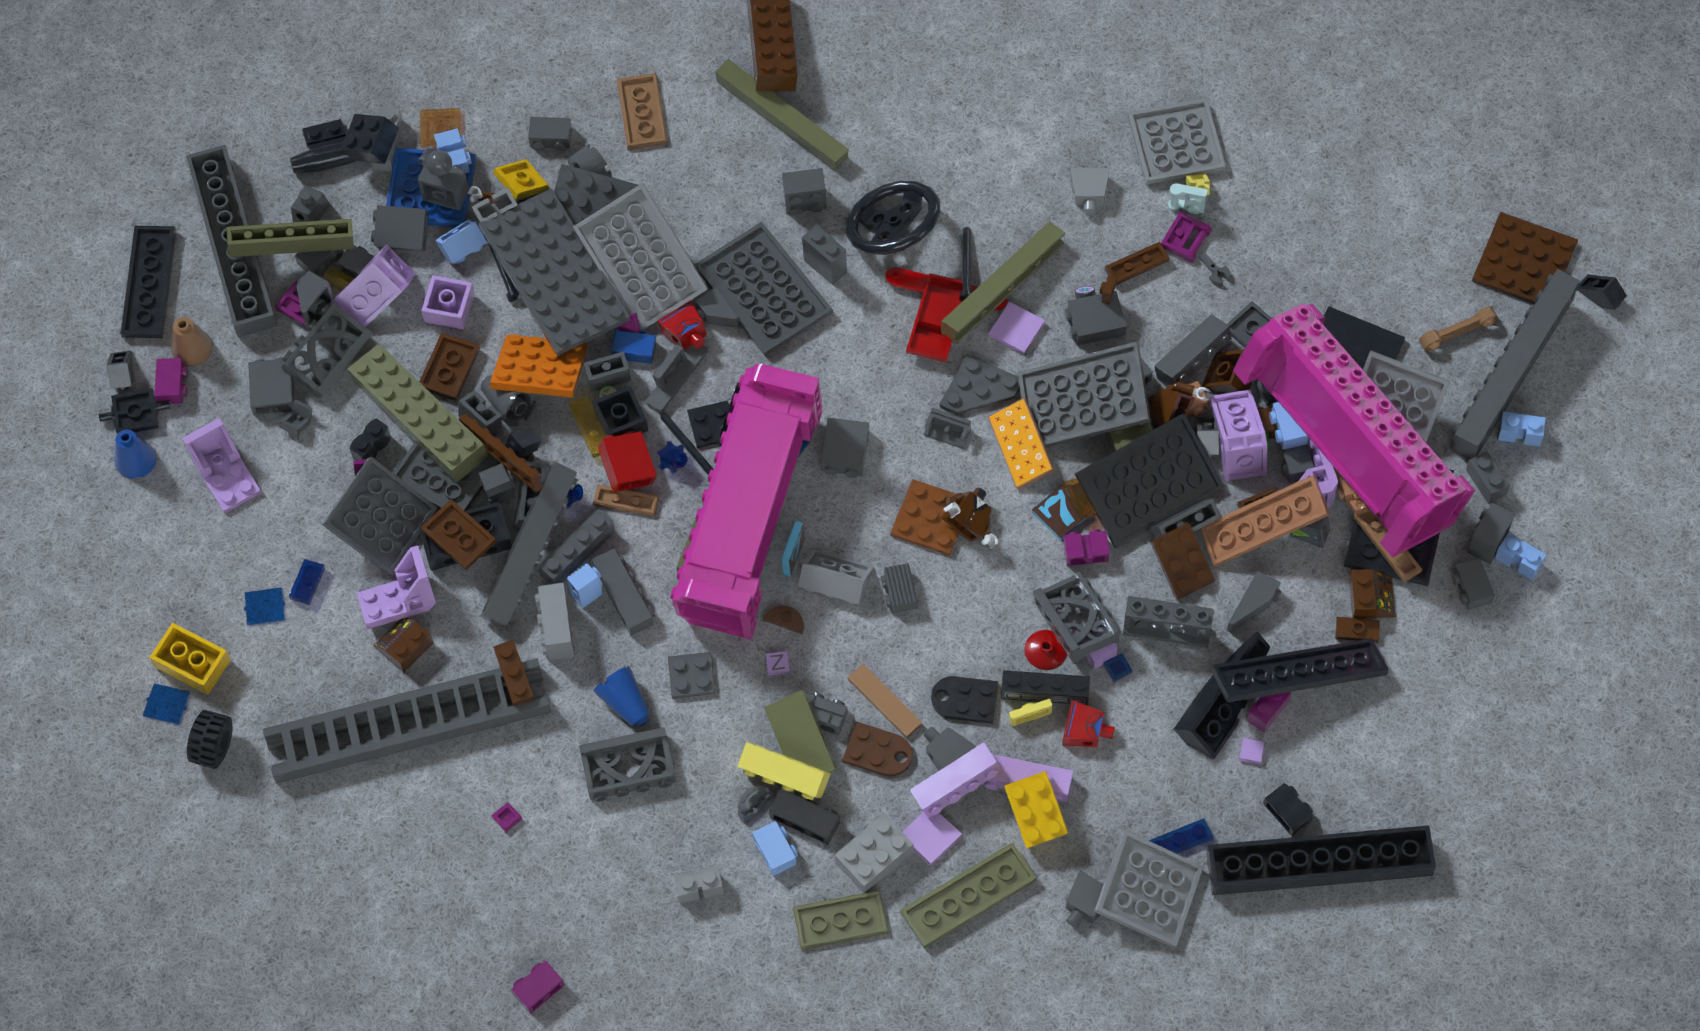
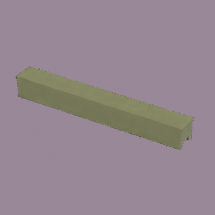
(782, 115)
(1002, 282)

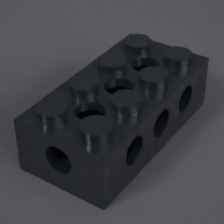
(490, 518)

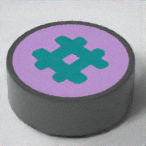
(1084, 292)

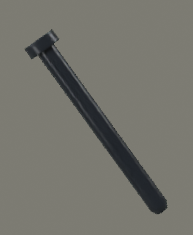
(966, 265)
(512, 294)
(686, 443)

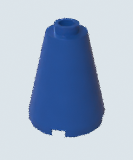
(133, 455)
(624, 697)

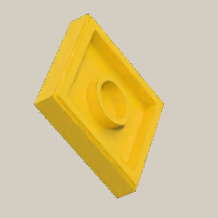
(521, 179)

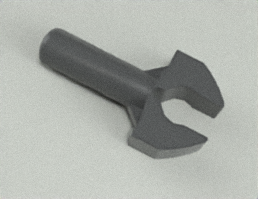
(1215, 270)

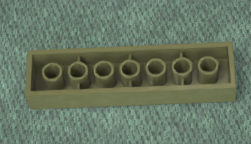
(418, 412)

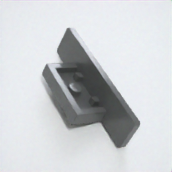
(673, 374)

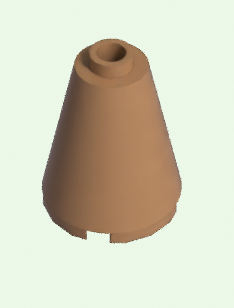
(190, 342)

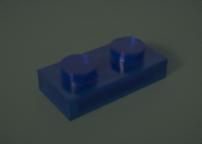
(307, 581)

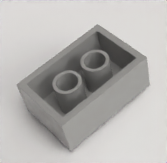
(554, 622)
(874, 853)

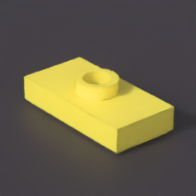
(1030, 712)

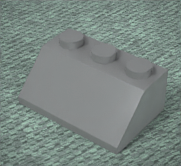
(835, 577)

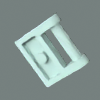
(1194, 198)

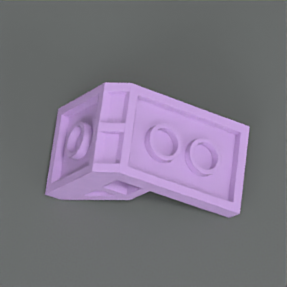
(375, 286)
(1240, 435)
(221, 465)
(1324, 471)
(399, 598)

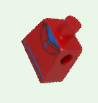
(684, 327)
(1085, 726)

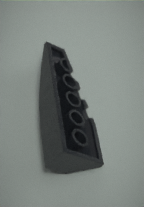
(1209, 717)

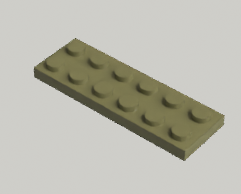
(968, 895)

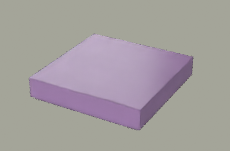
(1016, 328)
(932, 836)

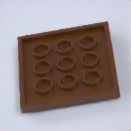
(1522, 257)

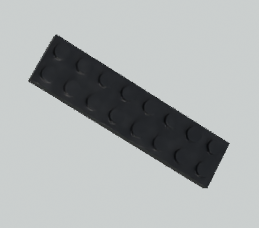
(1299, 670)

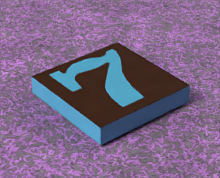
(1057, 513)
(793, 548)

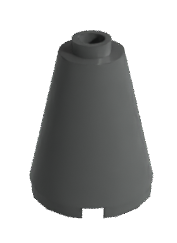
(511, 404)

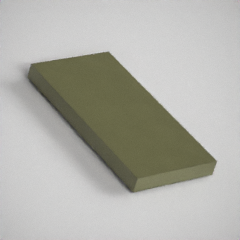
(799, 731)
(840, 920)

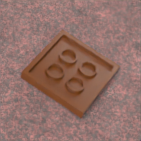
(921, 520)

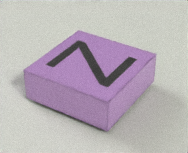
(777, 663)

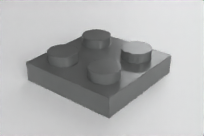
(691, 675)

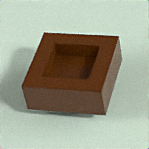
(1107, 289)

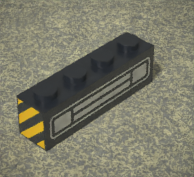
(1044, 686)

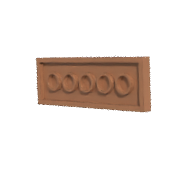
(1264, 520)

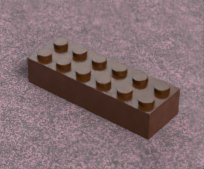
(772, 45)

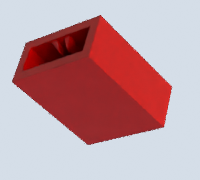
(627, 461)

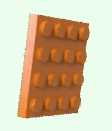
(533, 367)

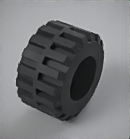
(209, 739)

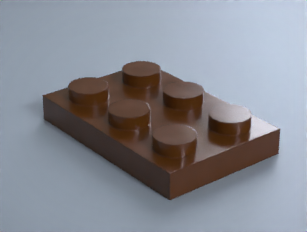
(449, 366)
(458, 534)
(1182, 561)

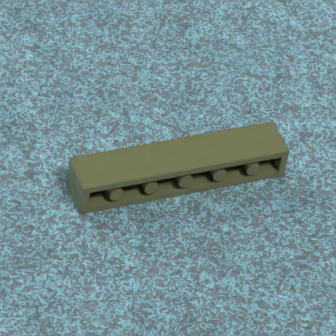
(290, 237)

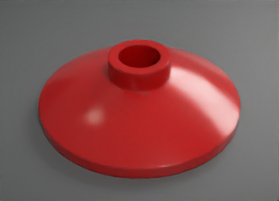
(1043, 658)

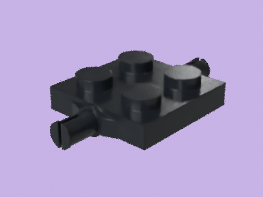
(135, 411)

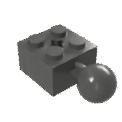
(442, 182)

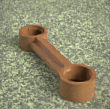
(1482, 319)

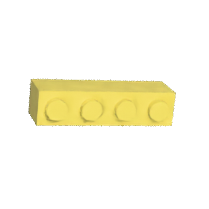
(783, 770)

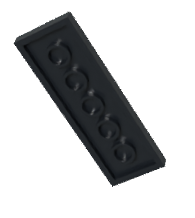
(148, 282)

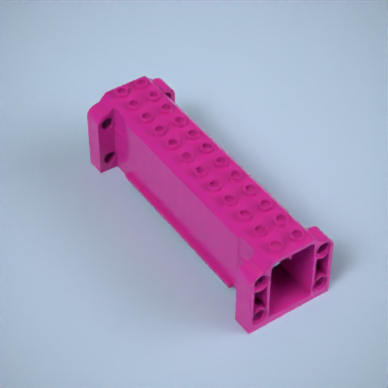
(1355, 427)
(745, 498)

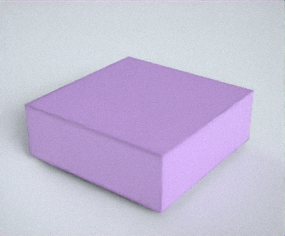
(1251, 751)

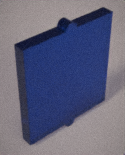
(264, 606)
(166, 703)

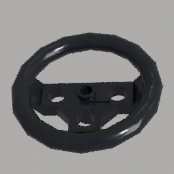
(894, 221)

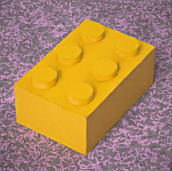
(190, 658)
(1036, 809)

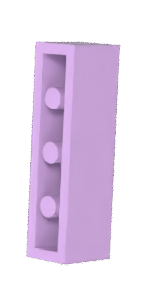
(1017, 769)
(956, 780)

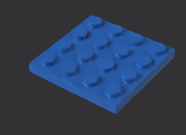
(405, 190)

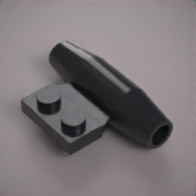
(325, 148)

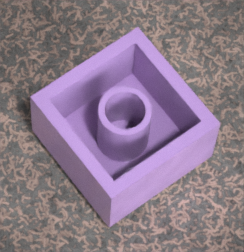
(448, 302)

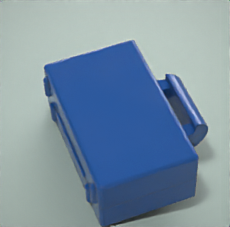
(636, 346)

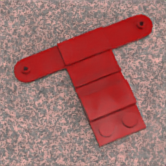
(938, 301)

